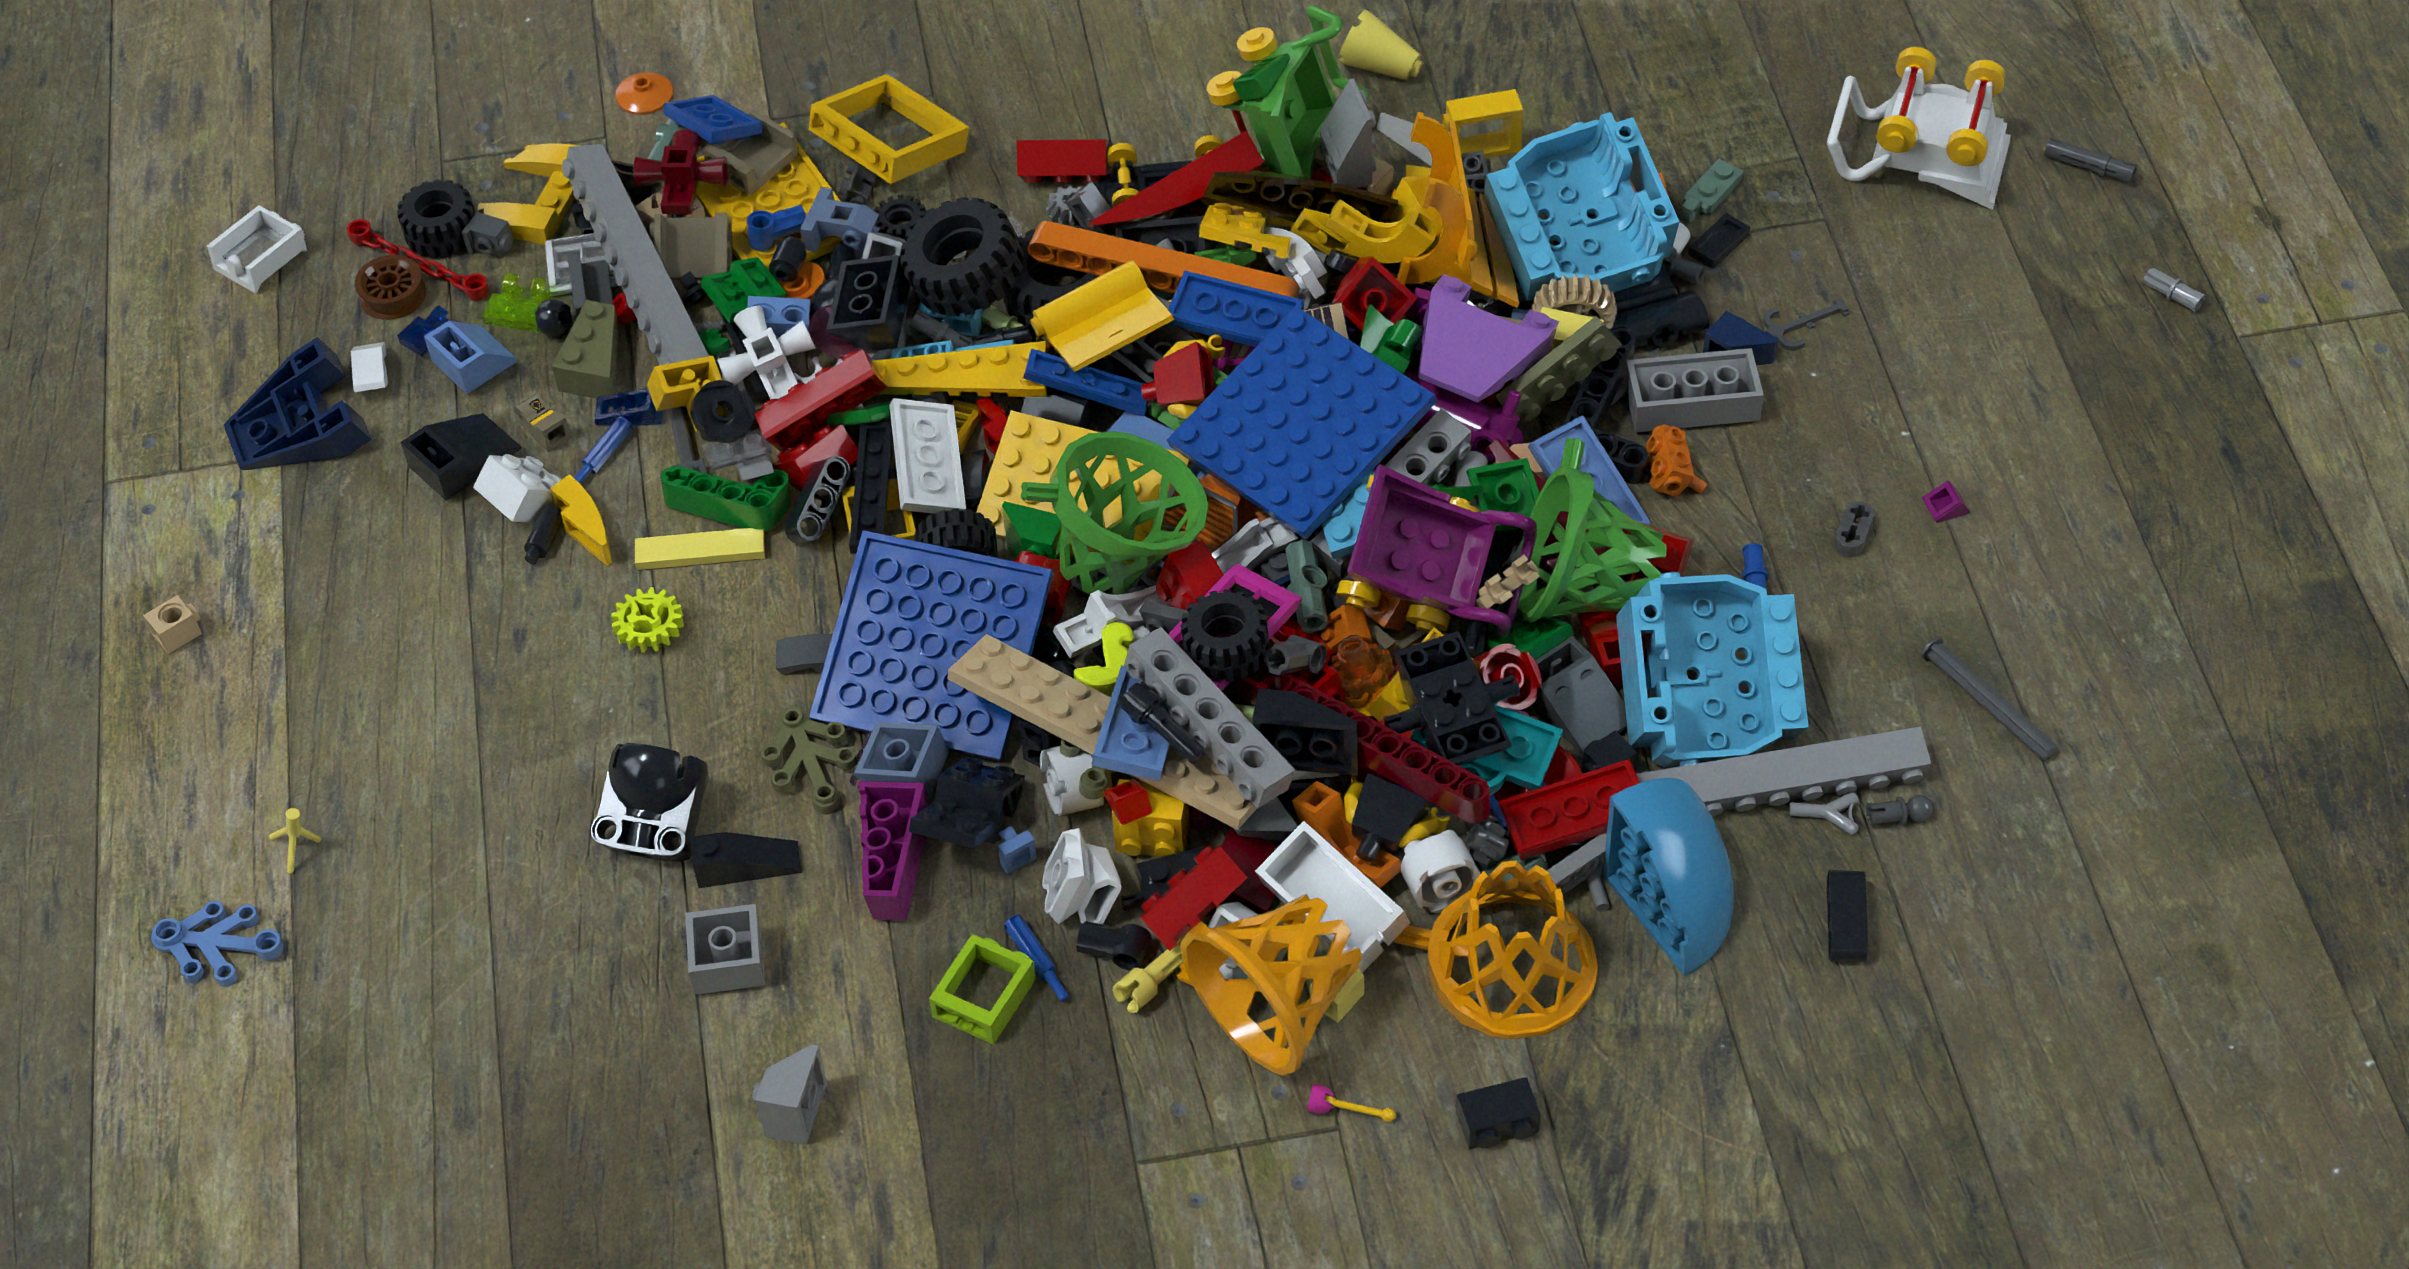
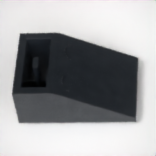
(454, 451)

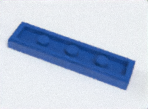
(1086, 382)

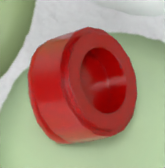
(624, 312)

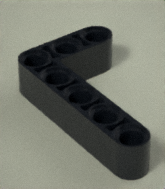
(1597, 405)

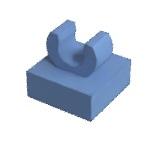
(1016, 849)

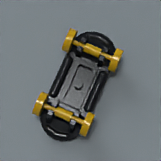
(1129, 180)

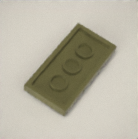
(1562, 368)

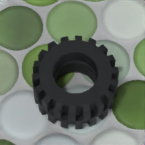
(435, 217)
(959, 531)
(1222, 615)

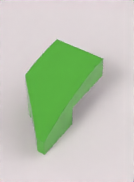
(1230, 255)

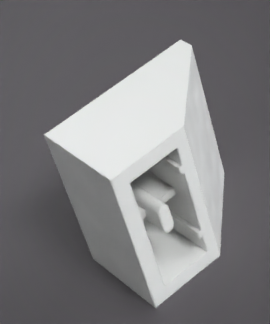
(516, 486)

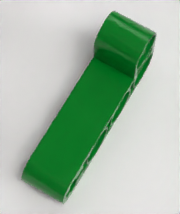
(728, 500)

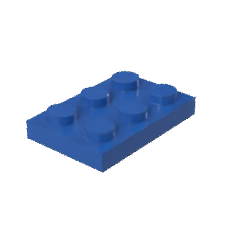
(713, 119)

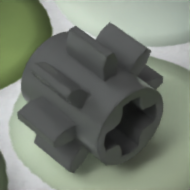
(1486, 842)

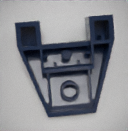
(289, 419)

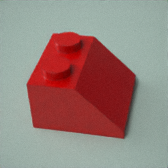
(1372, 285)

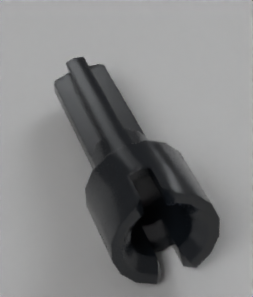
(1146, 707)

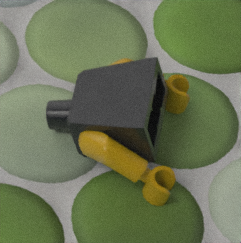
(1387, 817)

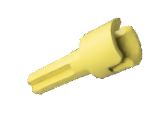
(1142, 983)

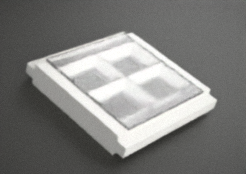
(557, 260)

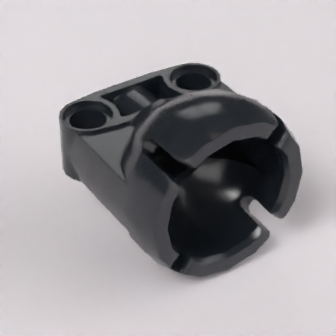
(650, 801)

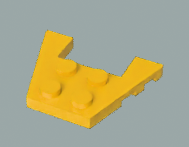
(1235, 223)

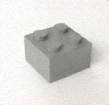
(725, 949)

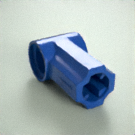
(767, 227)

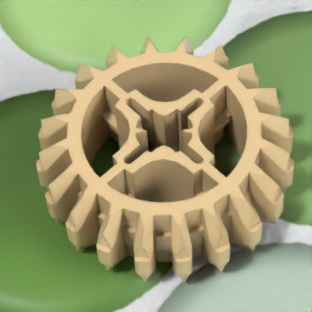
(1578, 297)

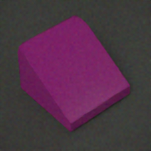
(1945, 503)

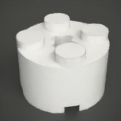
(1064, 780)
(1438, 870)

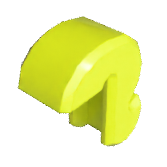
(1116, 642)

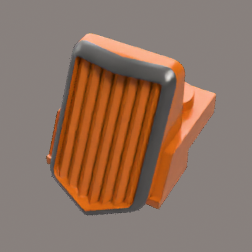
(1221, 515)

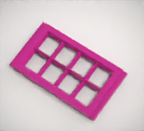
(1262, 588)

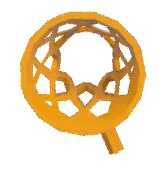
(1490, 891)
(1254, 947)

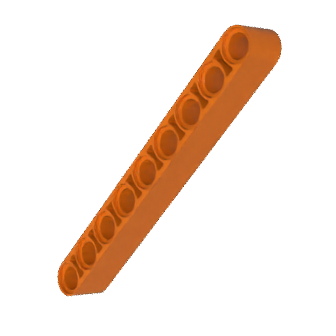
(1160, 267)

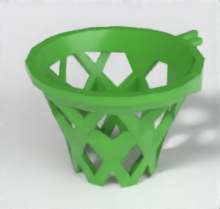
(1574, 492)
(1089, 527)

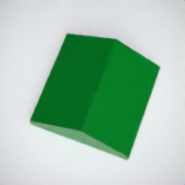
(1505, 488)

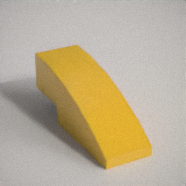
(581, 517)

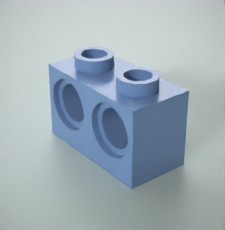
(782, 313)

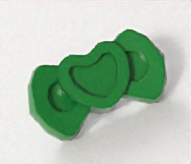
(714, 342)

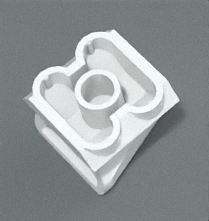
(1080, 880)

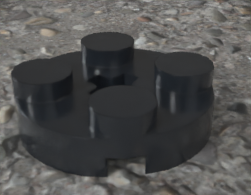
(717, 428)

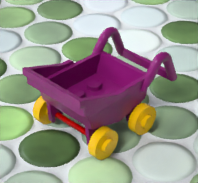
(1427, 553)

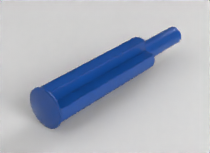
(604, 448)
(1029, 945)

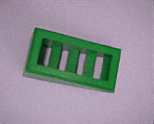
(1261, 77)

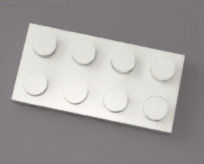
(927, 456)

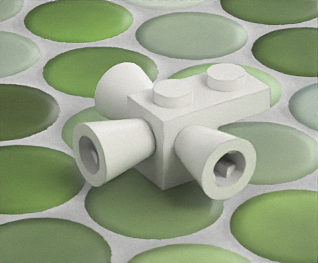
(766, 353)

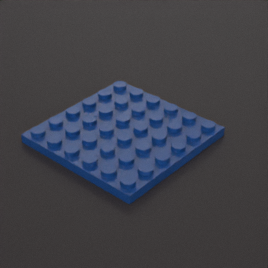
(1301, 421)
(908, 621)

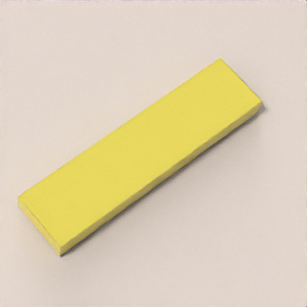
(699, 548)

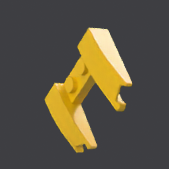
(537, 221)

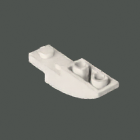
(1300, 263)

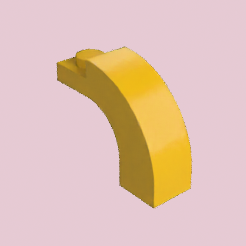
(1383, 240)

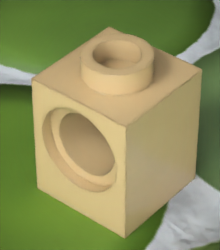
(173, 624)

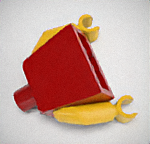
(1184, 376)

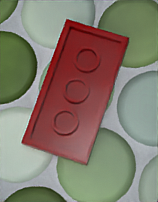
(1564, 810)

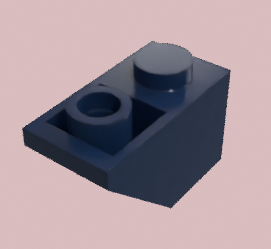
(1736, 333)

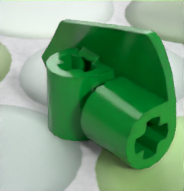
(1388, 340)

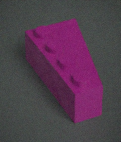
(889, 849)

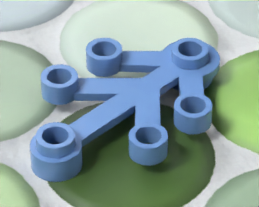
(213, 939)

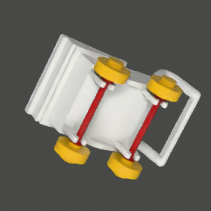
(1933, 128)

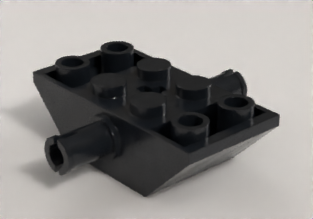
(1070, 408)
(1451, 700)

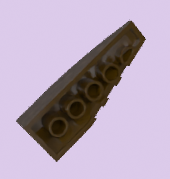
(1289, 194)

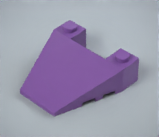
(1475, 349)

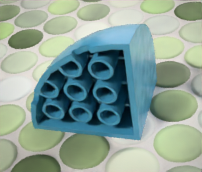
(1670, 868)

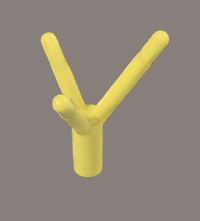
(293, 830)

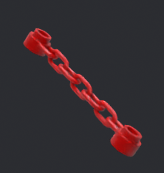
(474, 285)

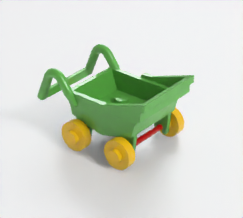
(1299, 101)

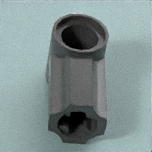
(1295, 656)

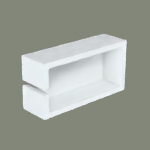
(1315, 868)

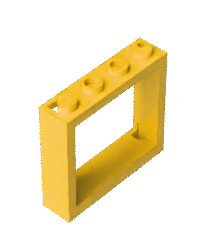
(830, 122)

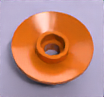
(644, 93)
(806, 283)

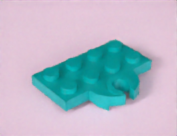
(1525, 762)

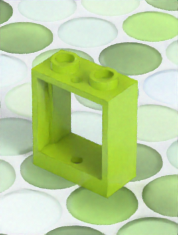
(969, 1017)

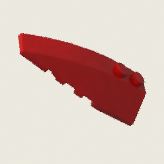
(1184, 184)

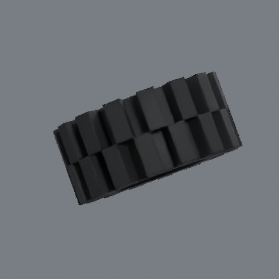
(898, 210)

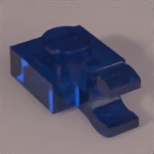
(414, 333)

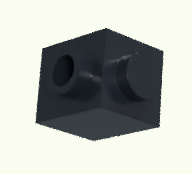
(1607, 752)

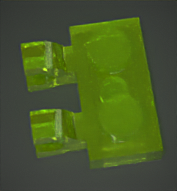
(512, 311)

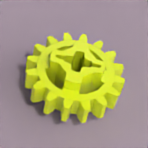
(647, 620)

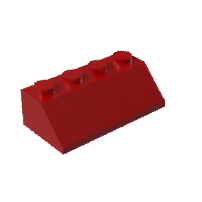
(811, 403)

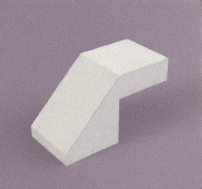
(369, 367)

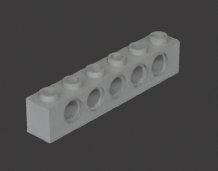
(1439, 431)
(1210, 718)

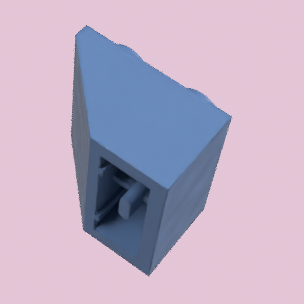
(467, 354)

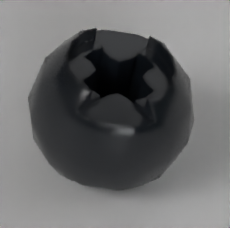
(553, 317)

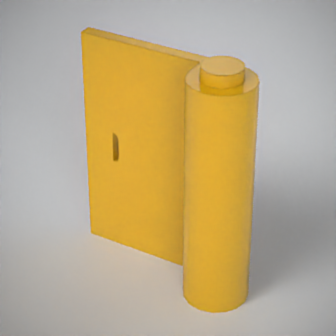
(1101, 316)

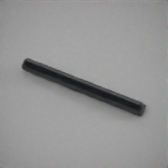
(1478, 630)

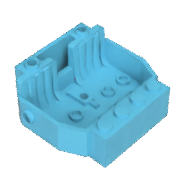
(1575, 176)
(1698, 628)

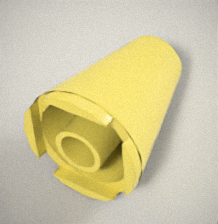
(1379, 49)

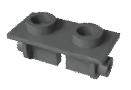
(853, 189)

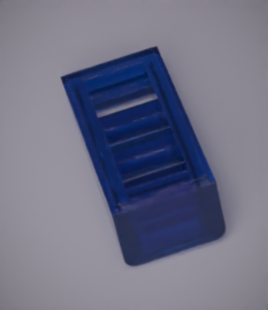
(643, 415)

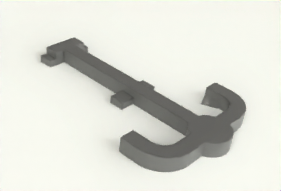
(1779, 331)

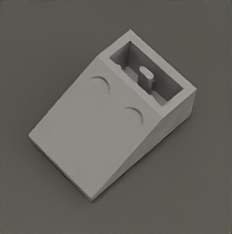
(1349, 139)

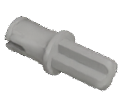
(2174, 289)

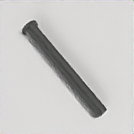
(1989, 698)

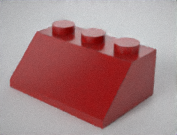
(1062, 159)

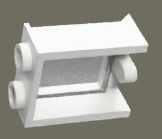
(256, 247)

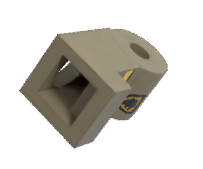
(540, 420)

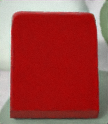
(1128, 801)

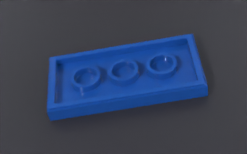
(1228, 308)

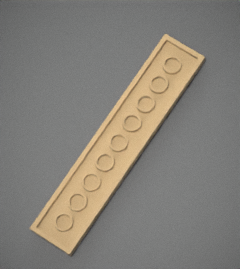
(1077, 716)

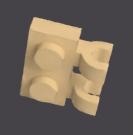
(1499, 592)

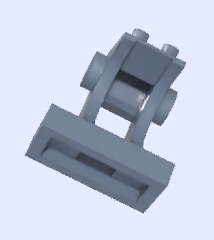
(824, 221)

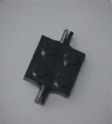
(1156, 873)

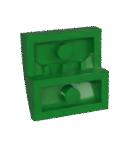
(745, 279)

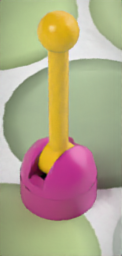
(1323, 1100)

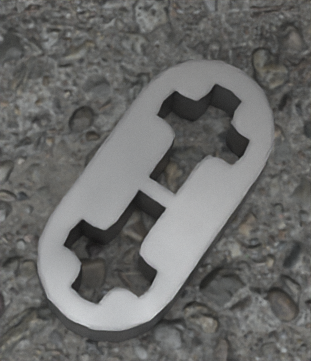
(1849, 527)

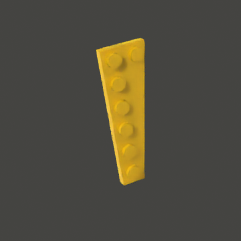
(964, 371)

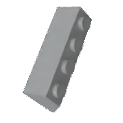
(1694, 389)

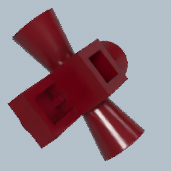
(680, 172)

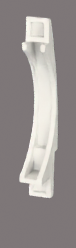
(1248, 547)

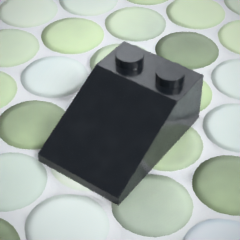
(1307, 732)

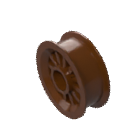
(390, 287)

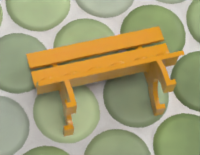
(1462, 222)

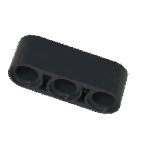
(805, 507)
(1847, 916)

